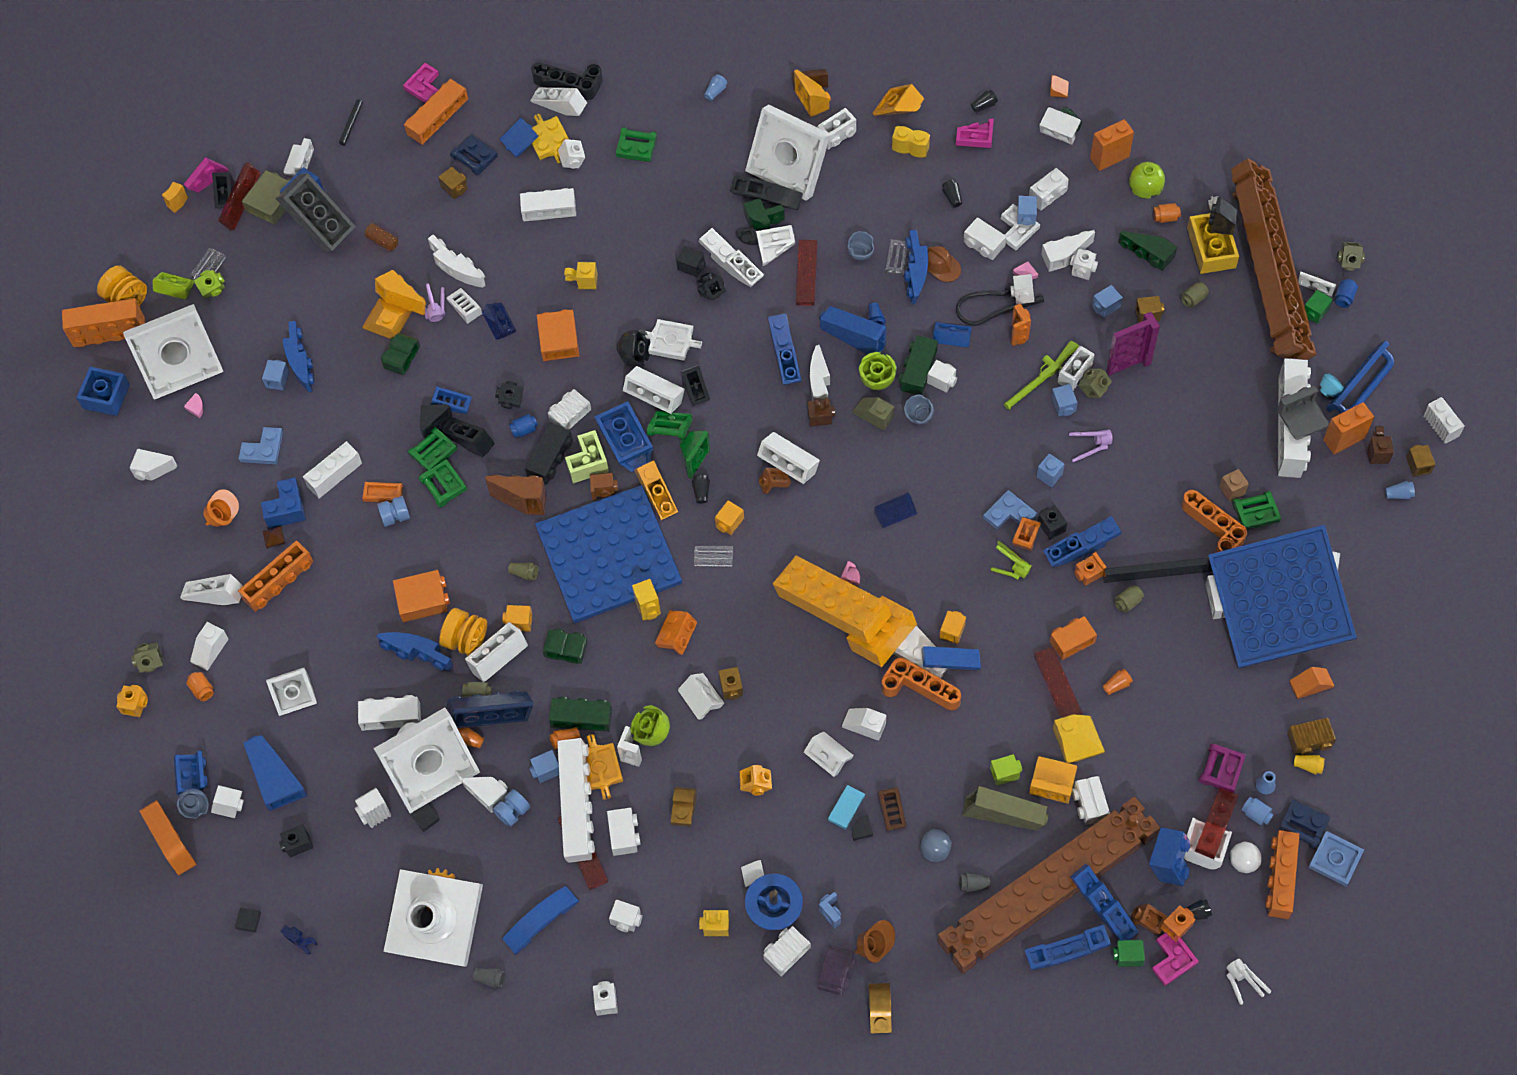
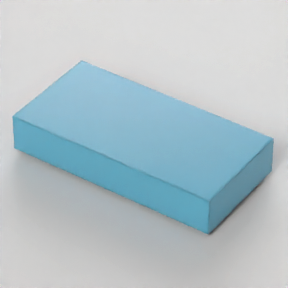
(846, 807)

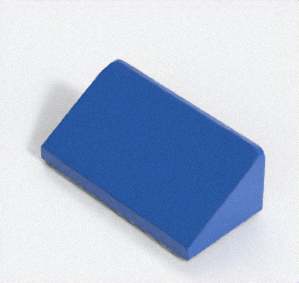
(952, 334)

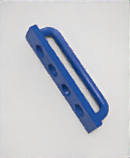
(1357, 376)

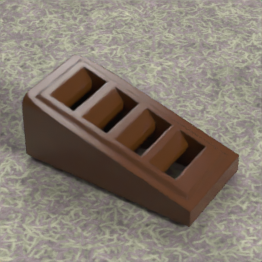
(890, 792)

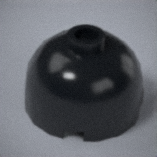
(633, 347)

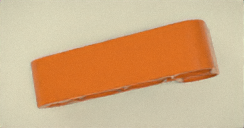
(1195, 504)
(922, 687)
(167, 838)

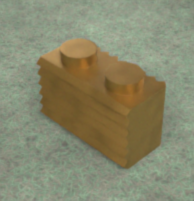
(1311, 736)

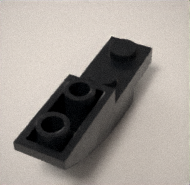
(766, 191)

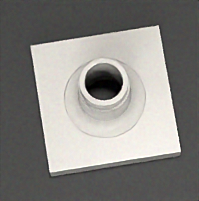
(787, 151)
(173, 351)
(426, 759)
(453, 922)

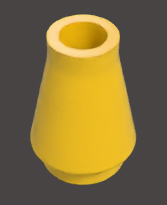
(1310, 763)

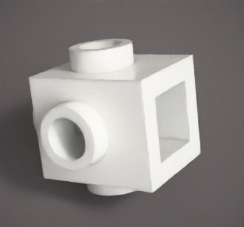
(1083, 264)

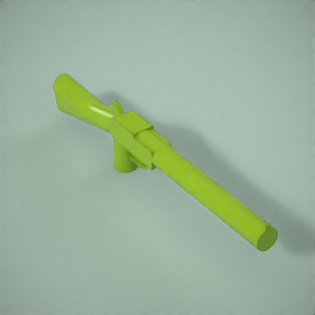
(1053, 368)

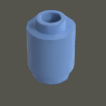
(1257, 811)

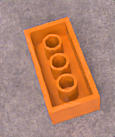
(101, 322)

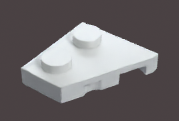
(774, 242)

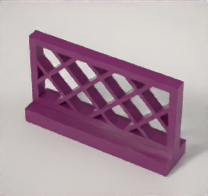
(1136, 342)

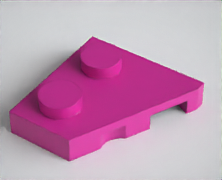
(975, 135)
(203, 175)

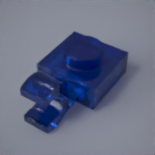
(295, 937)

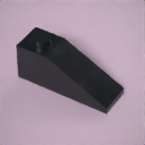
(468, 436)

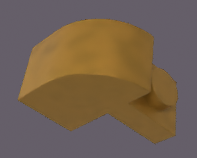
(683, 806)
(880, 1008)

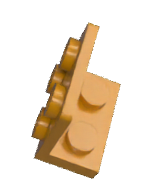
(1053, 779)

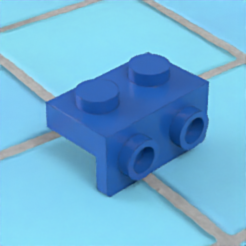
(189, 772)

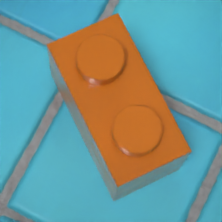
(1073, 637)

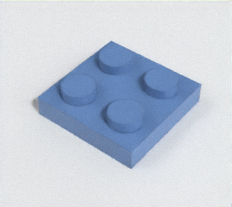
(1336, 858)

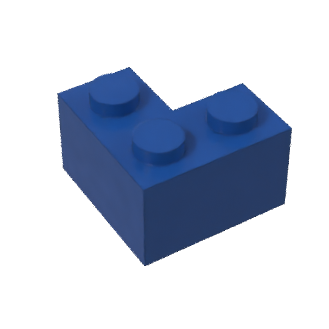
(287, 508)
(1168, 857)

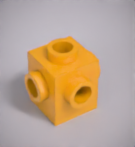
(131, 700)
(755, 780)

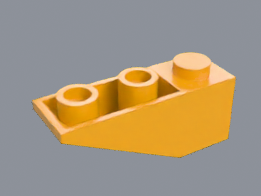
(397, 292)
(656, 489)

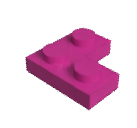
(420, 83)
(1178, 959)

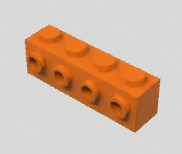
(436, 111)
(276, 576)
(1283, 875)

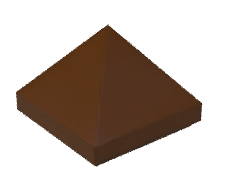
(273, 537)

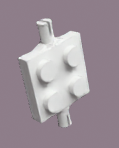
(671, 340)

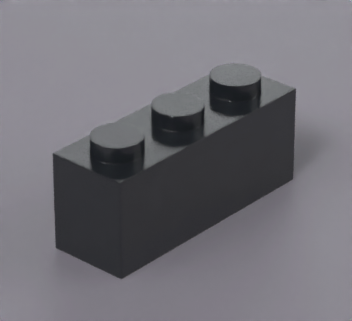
(549, 453)

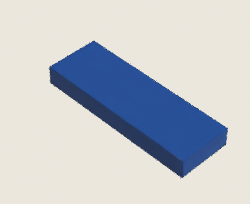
(951, 658)

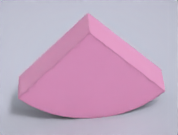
(1025, 269)
(195, 405)
(851, 574)

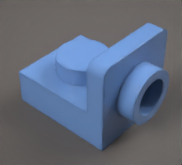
(830, 913)

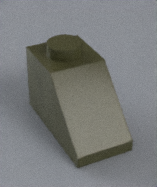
(875, 412)

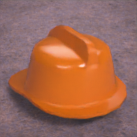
(221, 508)

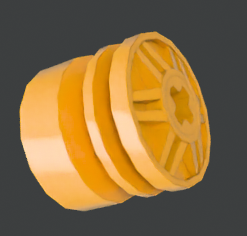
(120, 285)
(463, 631)

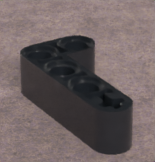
(555, 77)

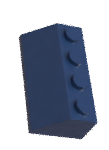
(490, 709)

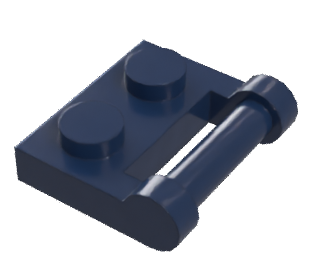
(478, 151)
(1307, 819)

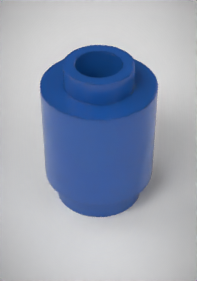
(1346, 293)
(523, 426)

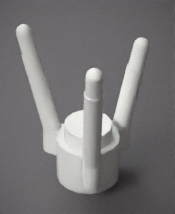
(1239, 971)

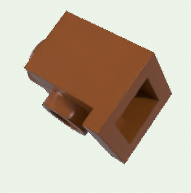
(603, 485)

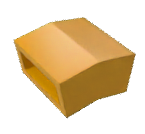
(175, 197)

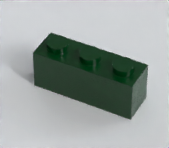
(918, 365)
(580, 714)

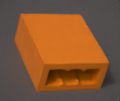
(1111, 145)
(557, 335)
(1348, 428)
(421, 595)

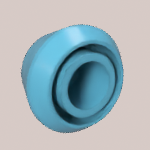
(1331, 386)

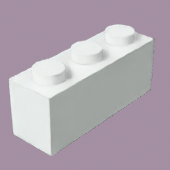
(548, 204)
(653, 389)
(788, 457)
(332, 469)
(496, 652)
(388, 712)

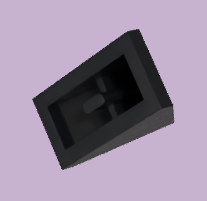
(222, 186)
(694, 385)
(432, 417)

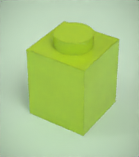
(1005, 769)

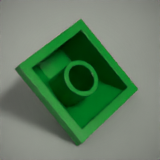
(694, 450)

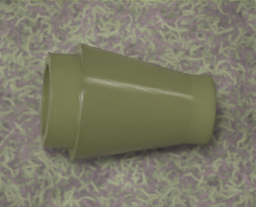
(527, 571)

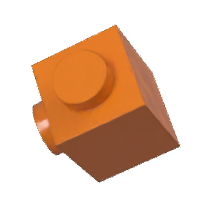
(1178, 923)

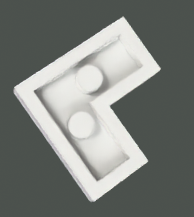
(1018, 233)

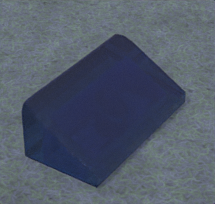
(498, 320)
(895, 510)

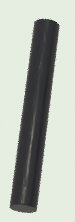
(352, 118)

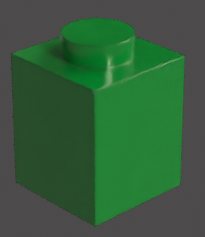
(1317, 306)
(1129, 953)

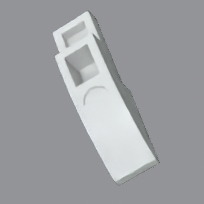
(729, 259)
(456, 266)

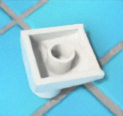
(1194, 833)

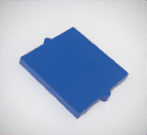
(519, 137)

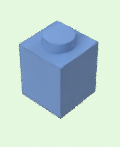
(1027, 210)
(1107, 301)
(275, 374)
(1064, 400)
(1050, 470)
(544, 766)

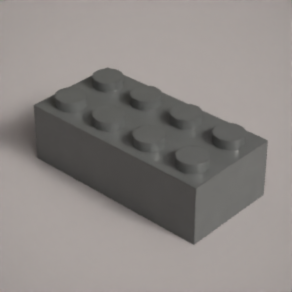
(315, 212)

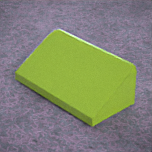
(172, 285)

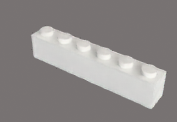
(575, 800)

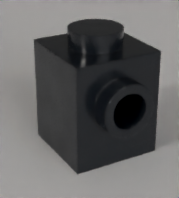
(690, 261)
(1052, 522)
(295, 841)

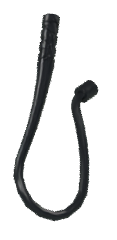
(1039, 299)

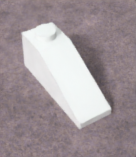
(213, 590)

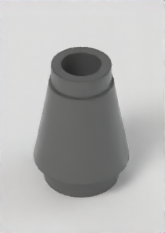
(972, 882)
(490, 976)

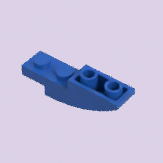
(917, 267)
(784, 349)
(298, 357)
(1082, 544)
(411, 645)

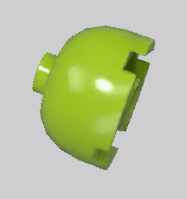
(1147, 180)
(877, 371)
(650, 726)

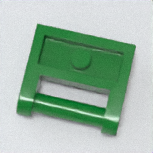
(634, 149)
(669, 424)
(435, 453)
(448, 480)
(1258, 515)

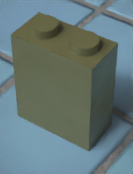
(262, 197)

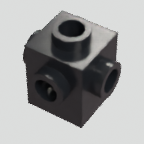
(714, 290)
(509, 388)

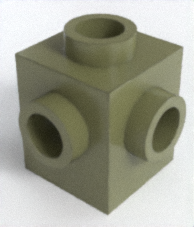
(1351, 249)
(1094, 383)
(147, 657)

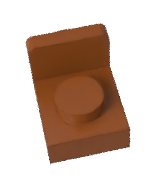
(773, 478)
(1149, 918)

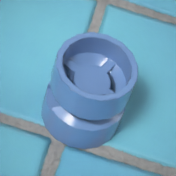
(393, 511)
(513, 806)

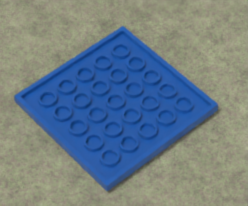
(605, 551)
(1282, 596)

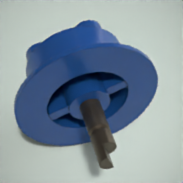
(773, 901)

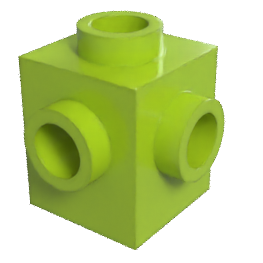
(210, 283)

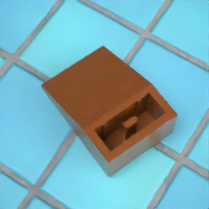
(521, 493)

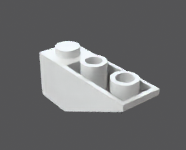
(562, 100)
(1060, 252)

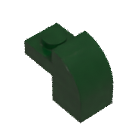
(761, 218)

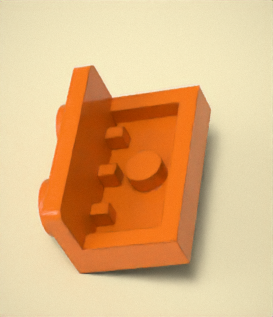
(1021, 325)
(676, 631)

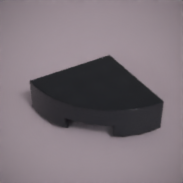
(747, 236)
(862, 829)

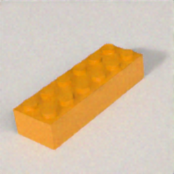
(832, 599)

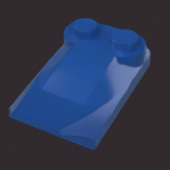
(625, 436)

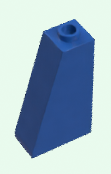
(854, 330)
(272, 775)

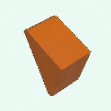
(1026, 534)
(1311, 682)

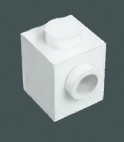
(571, 154)
(1023, 289)
(942, 376)
(227, 802)
(625, 916)
(605, 998)

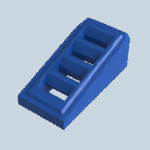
(445, 393)

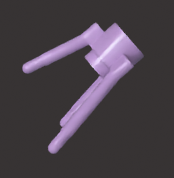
(434, 311)
(1102, 438)

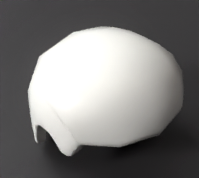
(1245, 857)

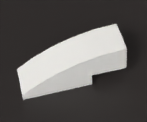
(819, 375)

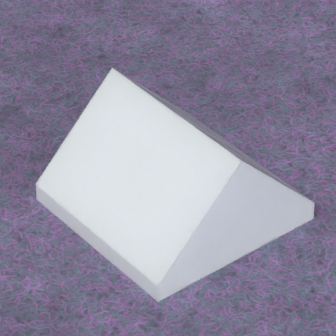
(291, 691)

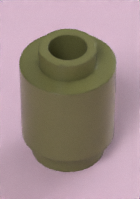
(1194, 294)
(1129, 598)
(474, 688)

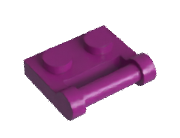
(1228, 771)

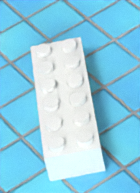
(1292, 452)

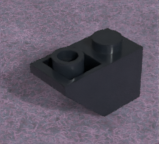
(1222, 217)

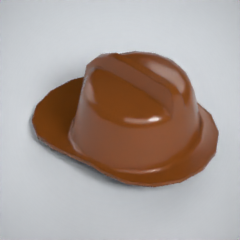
(942, 264)
(876, 941)

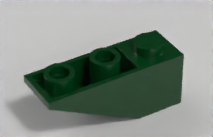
(1151, 248)

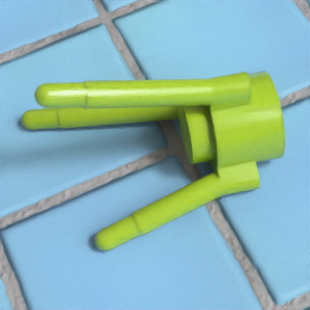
(1021, 568)

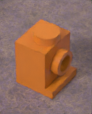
(1089, 575)

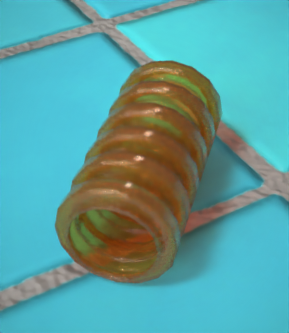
(381, 237)

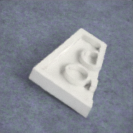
(911, 650)

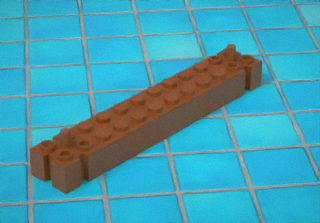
(1272, 261)
(1046, 885)

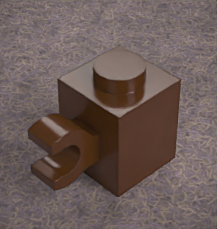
(820, 412)
(1380, 447)

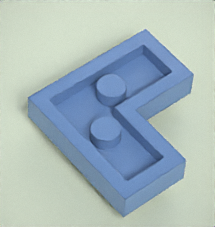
(264, 452)
(1008, 507)

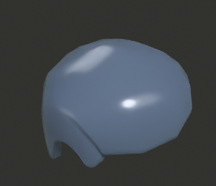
(860, 245)
(919, 409)
(192, 803)
(935, 845)

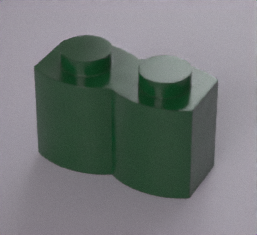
(400, 353)
(565, 646)

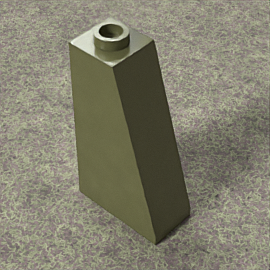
(1004, 809)

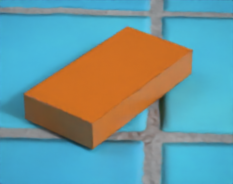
(381, 491)

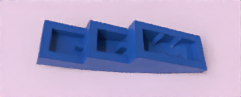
(1104, 904)

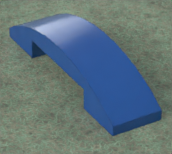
(538, 918)
(1068, 949)

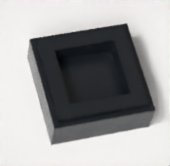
(425, 817)
(247, 919)

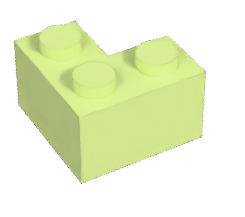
(590, 459)

